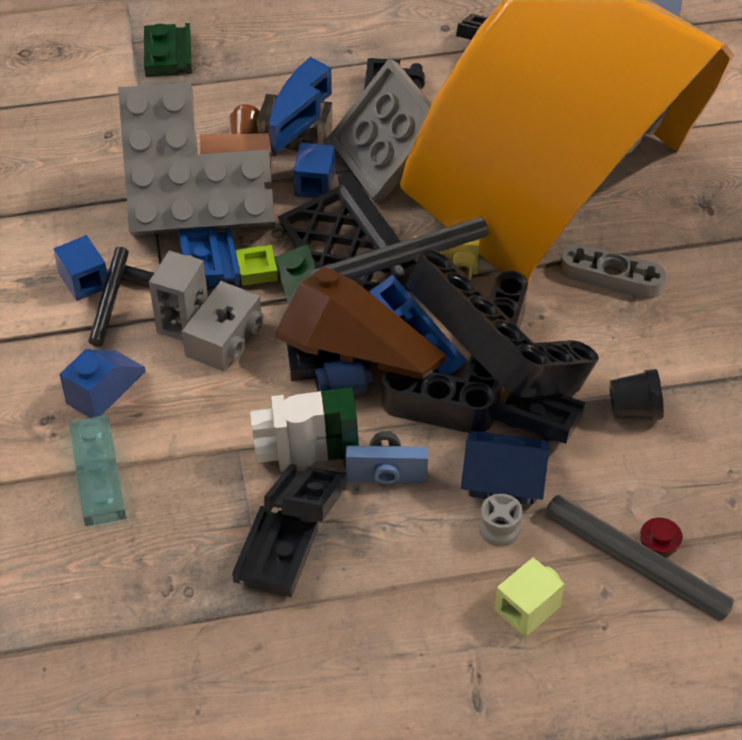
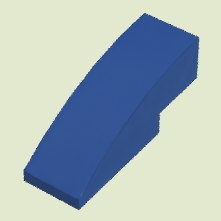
(299, 102)

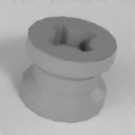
(502, 509)

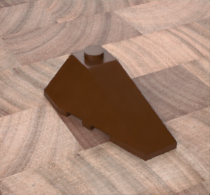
(345, 319)

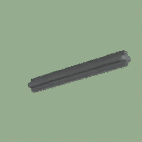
(410, 249)
(640, 557)

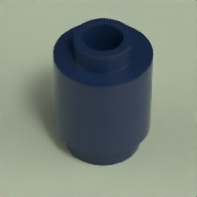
(344, 375)

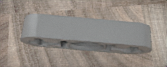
(586, 273)

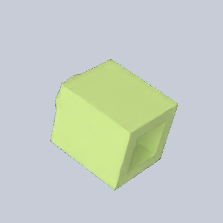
(529, 596)

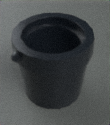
(637, 396)

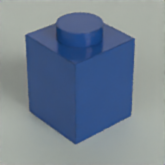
(314, 170)
(81, 267)

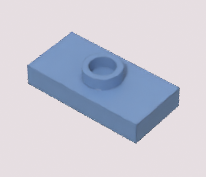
(386, 464)

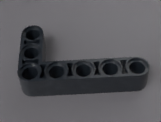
(492, 338)
(451, 400)

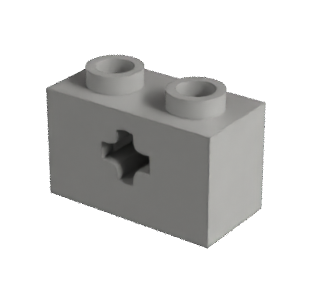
(177, 292)
(222, 326)

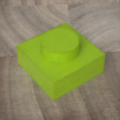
(257, 265)

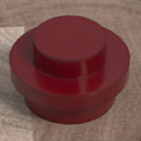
(661, 536)

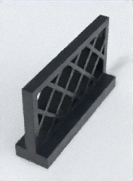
(361, 214)

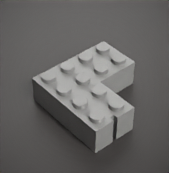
(173, 184)

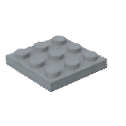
(381, 129)

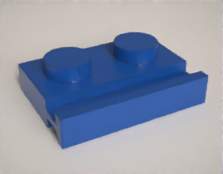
(215, 250)

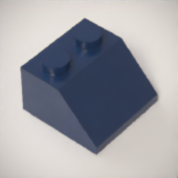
(505, 466)

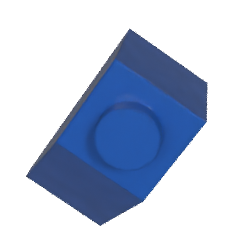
(98, 380)

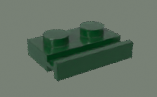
(167, 49)

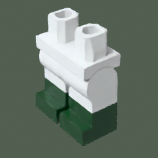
(306, 428)

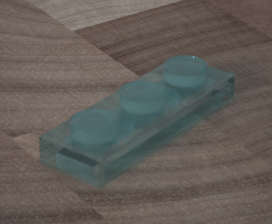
(97, 470)

